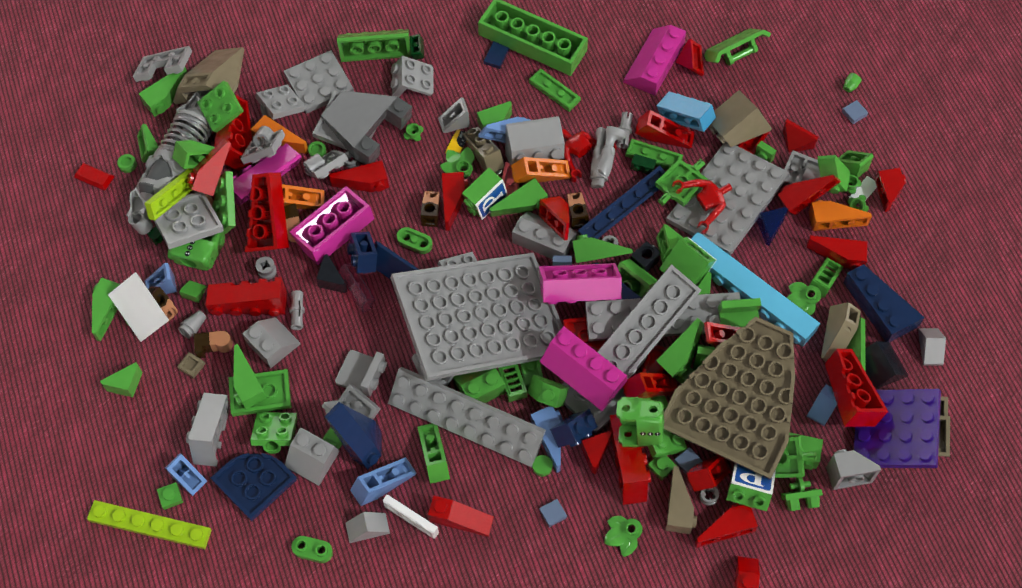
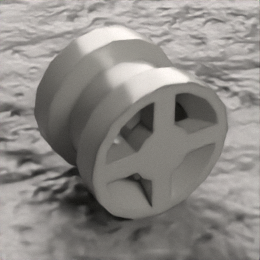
(267, 272)

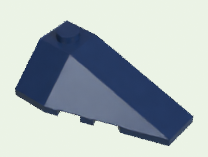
(357, 434)

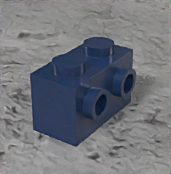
(362, 252)
(574, 428)

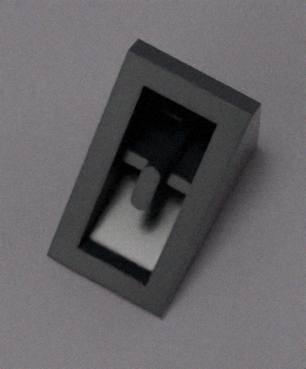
(329, 277)

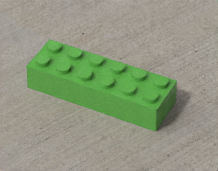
(533, 36)

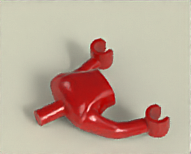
(578, 145)
(709, 198)

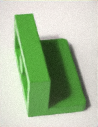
(738, 312)

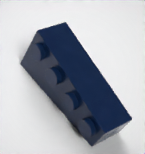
(881, 304)

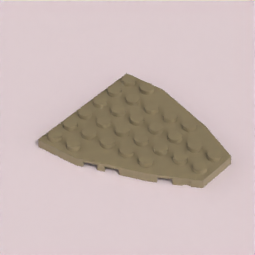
(740, 398)

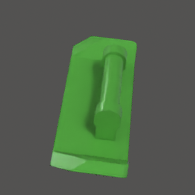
(714, 53)

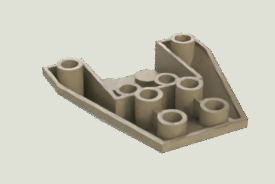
(210, 72)

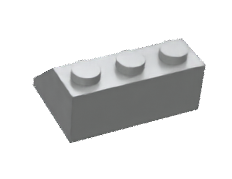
(534, 139)
(539, 237)

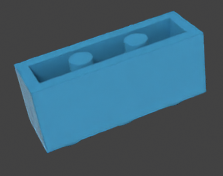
(686, 111)

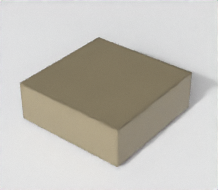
(191, 365)

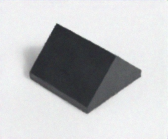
(883, 364)

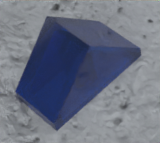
(770, 222)

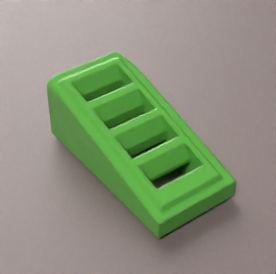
(146, 143)
(829, 278)
(518, 394)

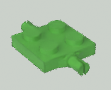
(682, 172)
(793, 459)

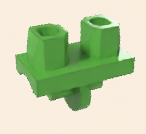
(811, 495)

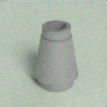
(192, 324)

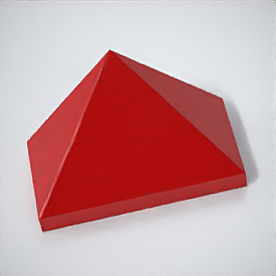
(692, 57)
(798, 138)

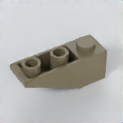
(484, 150)
(840, 328)

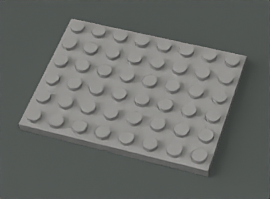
(476, 315)

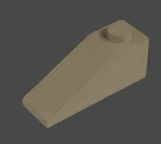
(680, 507)

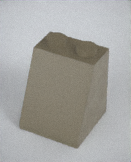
(738, 121)

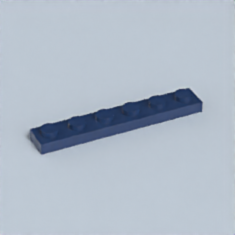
(622, 206)

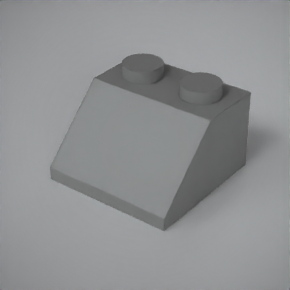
(270, 340)
(310, 456)
(851, 469)

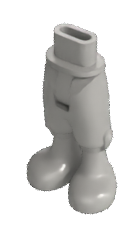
(604, 154)

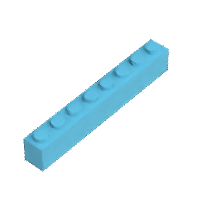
(775, 306)

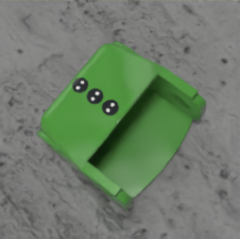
(199, 253)
(642, 419)

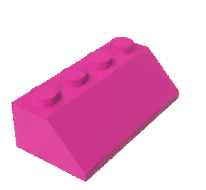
(656, 59)
(282, 161)
(332, 224)
(580, 283)
(583, 368)

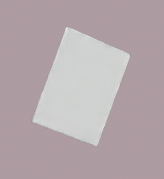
(138, 307)

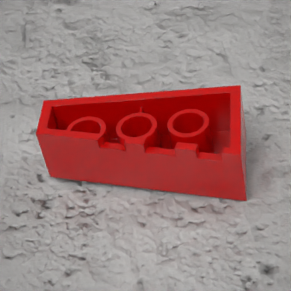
(239, 135)
(267, 214)
(247, 298)
(854, 391)
(632, 471)

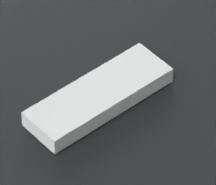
(410, 516)

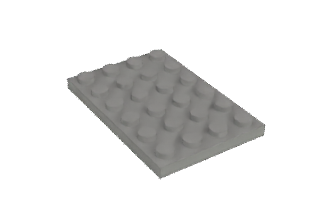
(753, 187)

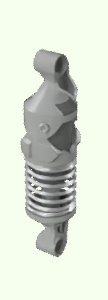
(161, 166)

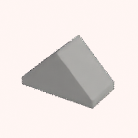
(455, 117)
(932, 346)
(367, 526)

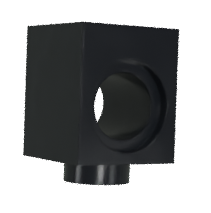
(646, 250)

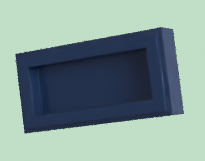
(496, 55)

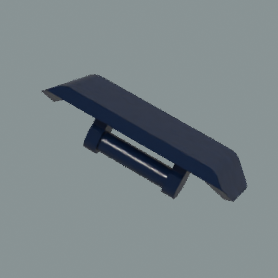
(390, 262)

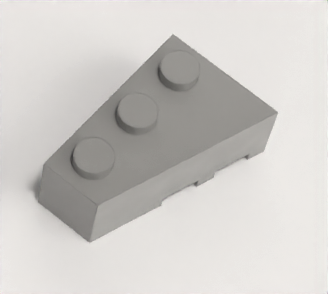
(207, 428)

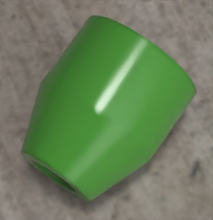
(851, 82)

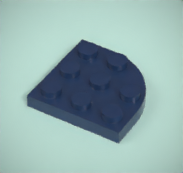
(253, 482)

